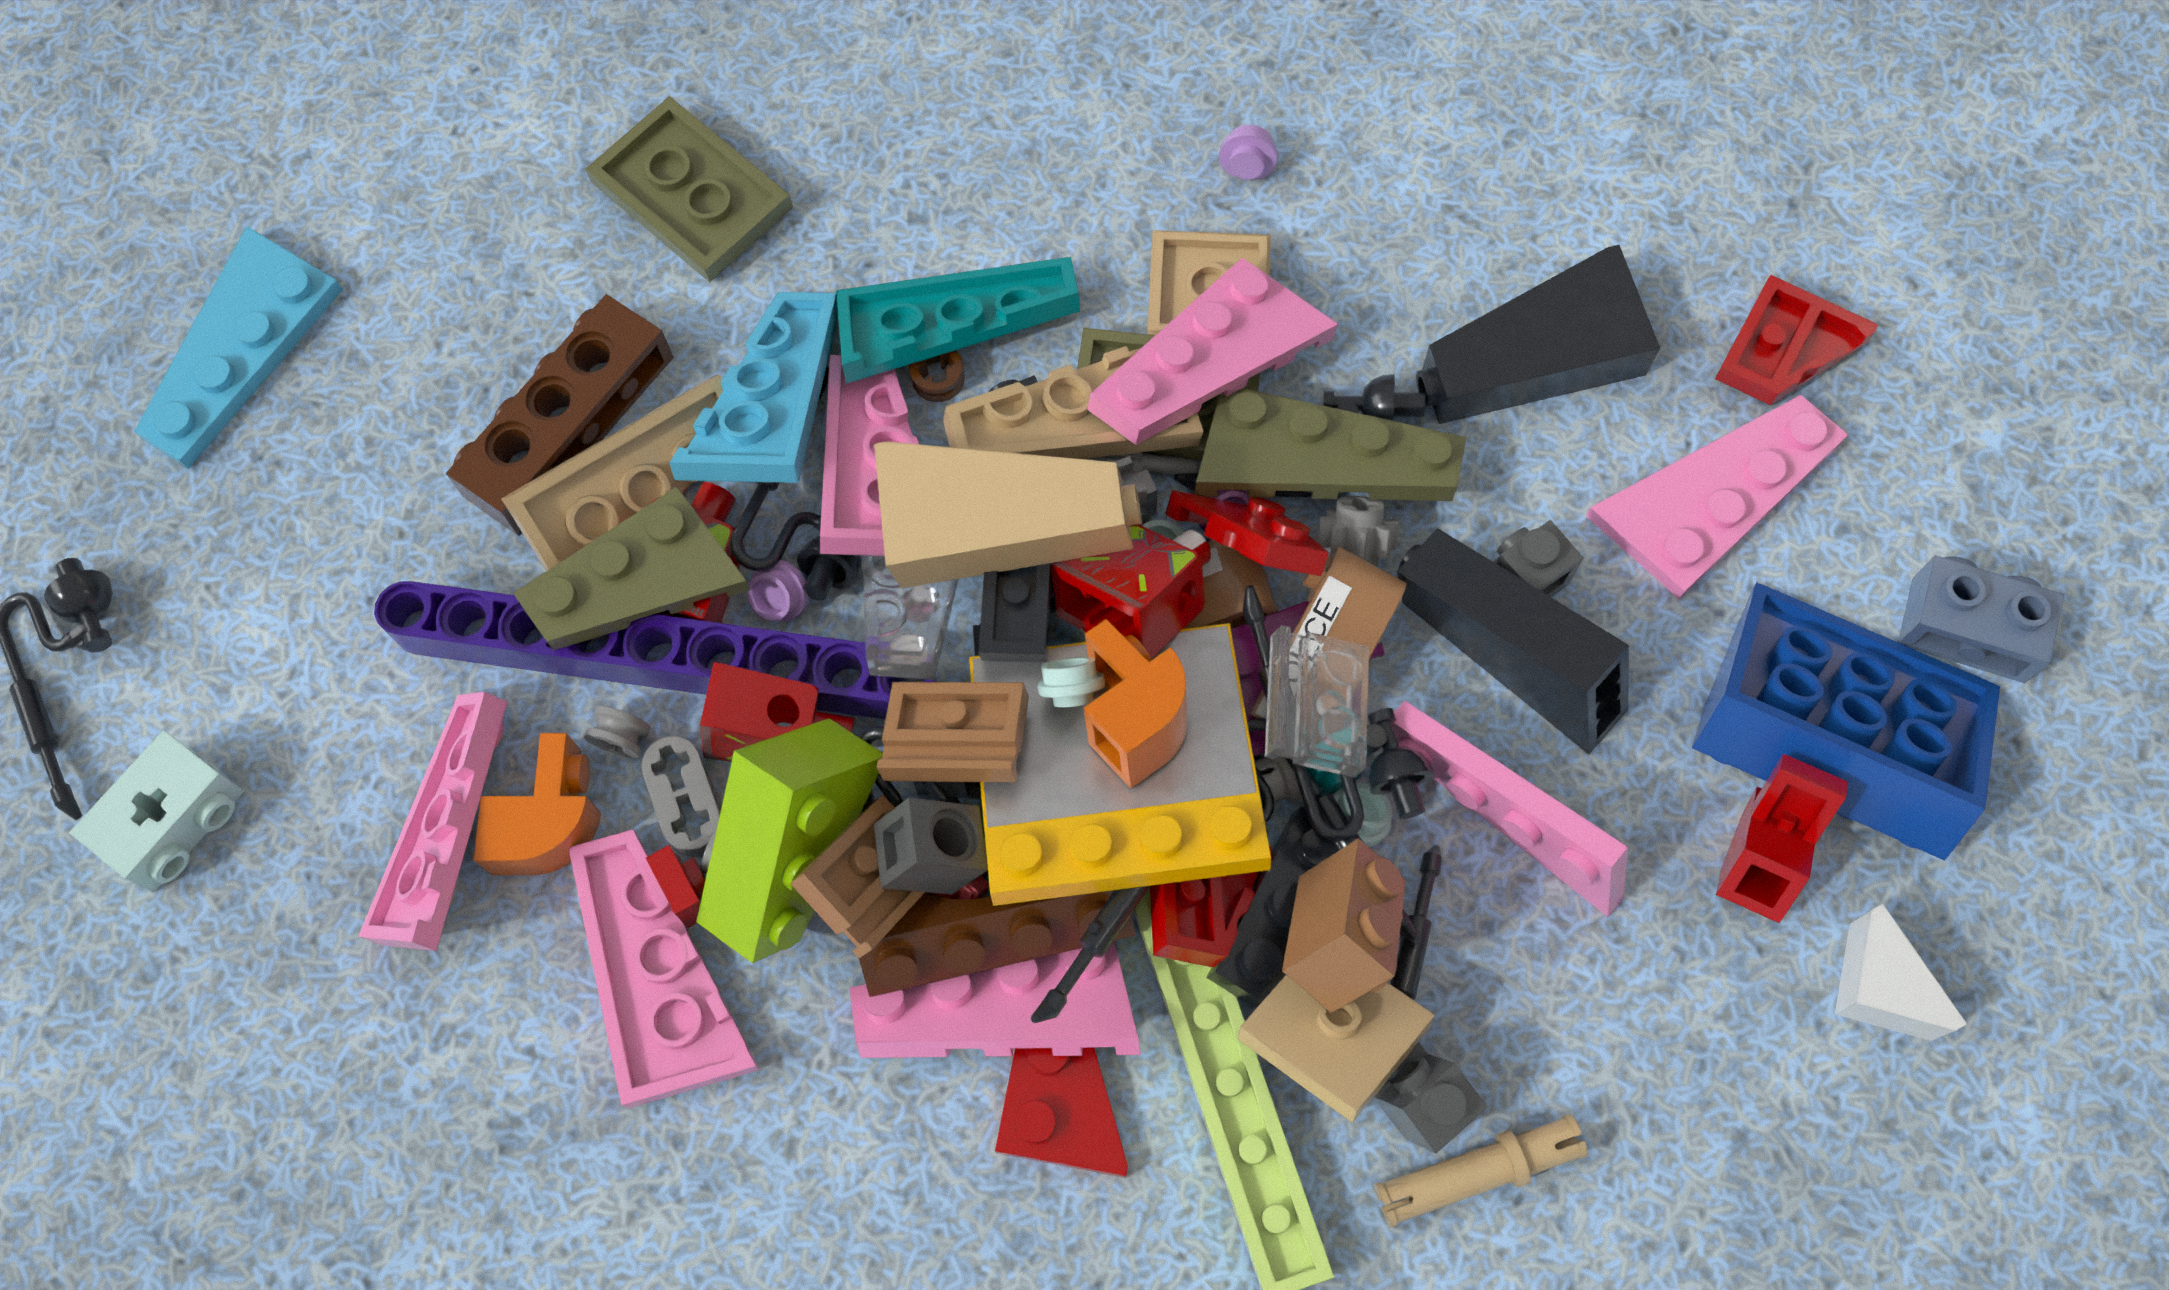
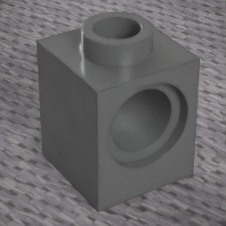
(930, 846)

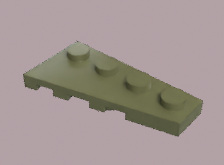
(1296, 445)

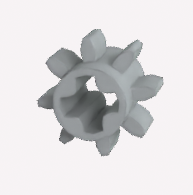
(1359, 528)

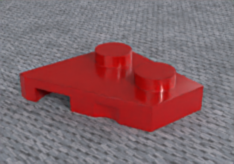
(1790, 341)
(1254, 530)
(1199, 917)
(1060, 1113)

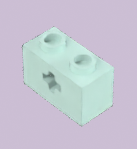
(126, 822)

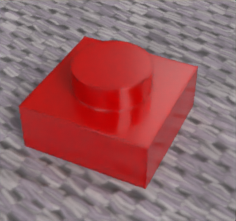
(680, 882)

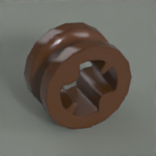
(941, 390)

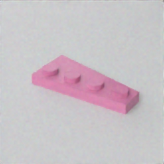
(1209, 350)
(856, 419)
(1711, 499)
(1535, 821)
(432, 844)
(653, 987)
(995, 1010)

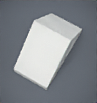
(1890, 983)

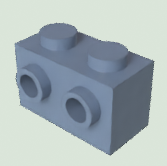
(1981, 618)

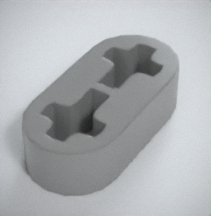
(668, 801)

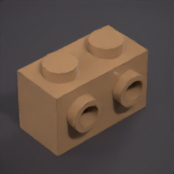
(1345, 926)

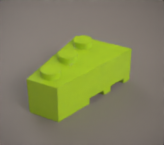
(775, 818)

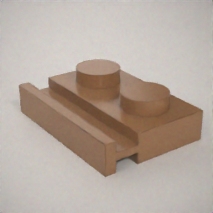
(953, 731)
(846, 884)

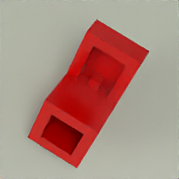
(1778, 837)

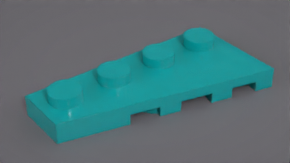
(934, 315)

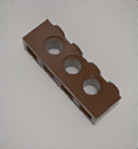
(595, 404)

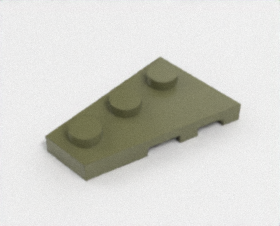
(636, 569)

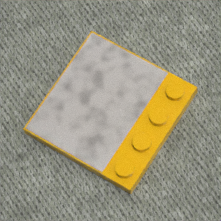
(1082, 829)

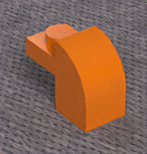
(1143, 712)
(536, 831)

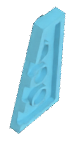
(237, 340)
(768, 400)

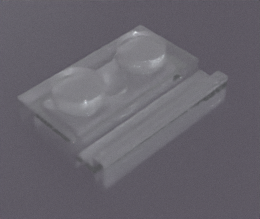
(1317, 702)

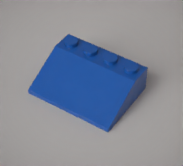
(1860, 707)

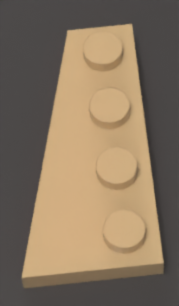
(1054, 418)
(609, 479)

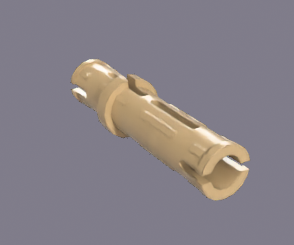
(1506, 1161)

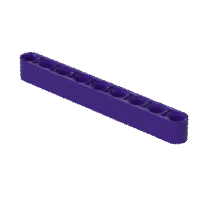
(623, 658)

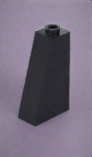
(1546, 343)
(1521, 637)

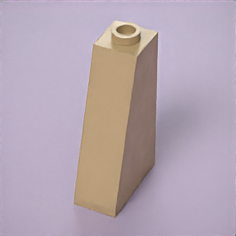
(988, 511)

